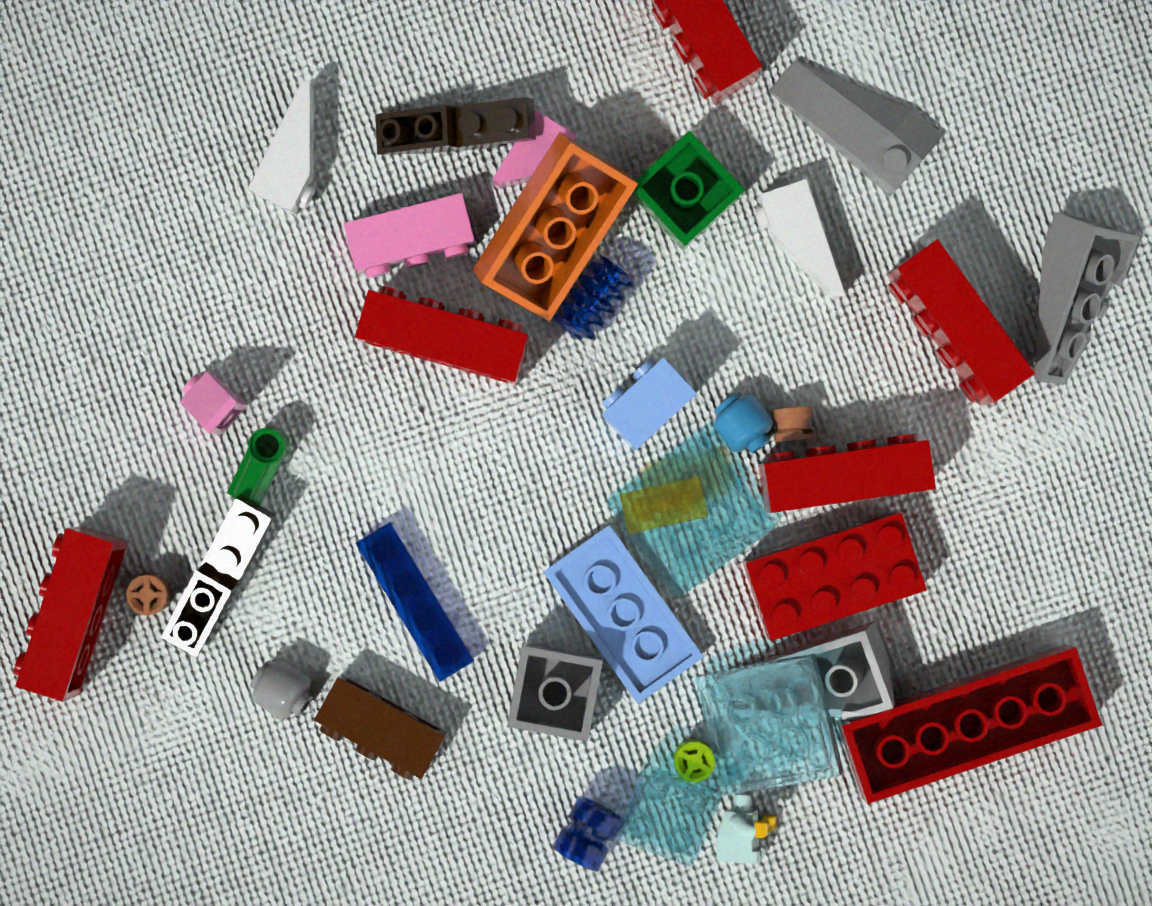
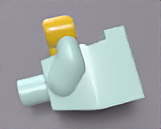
(740, 832)

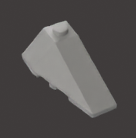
(864, 127)
(1076, 275)
(852, 671)

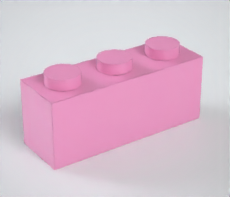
(410, 235)

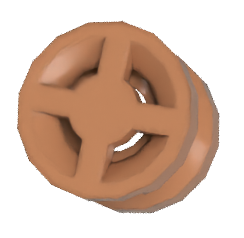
(793, 424)
(141, 595)

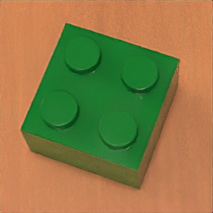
(686, 190)

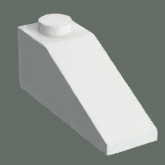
(289, 161)
(797, 230)

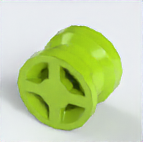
(698, 765)

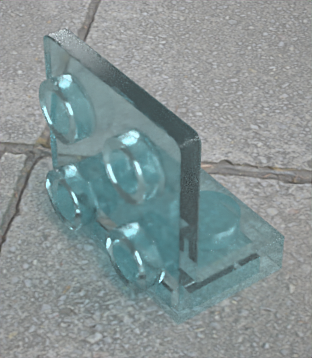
(668, 814)

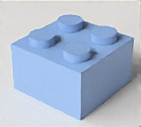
(647, 403)

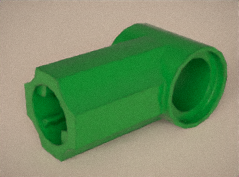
(256, 468)

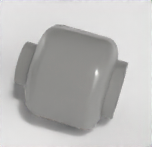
(281, 689)

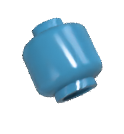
(743, 423)

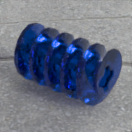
(593, 299)

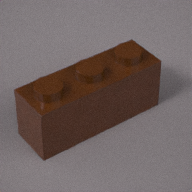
(379, 728)

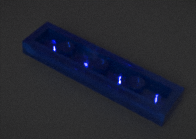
(415, 601)

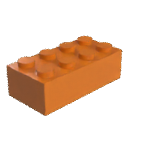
(554, 227)

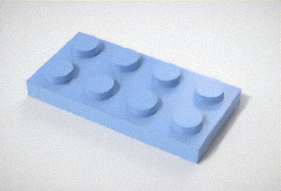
(623, 614)

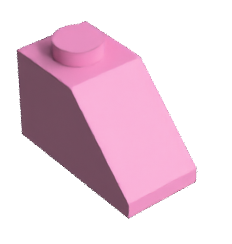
(527, 155)
(211, 402)

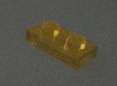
(663, 505)

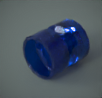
(587, 848)

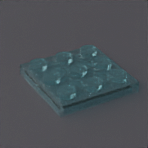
(699, 547)
(769, 724)

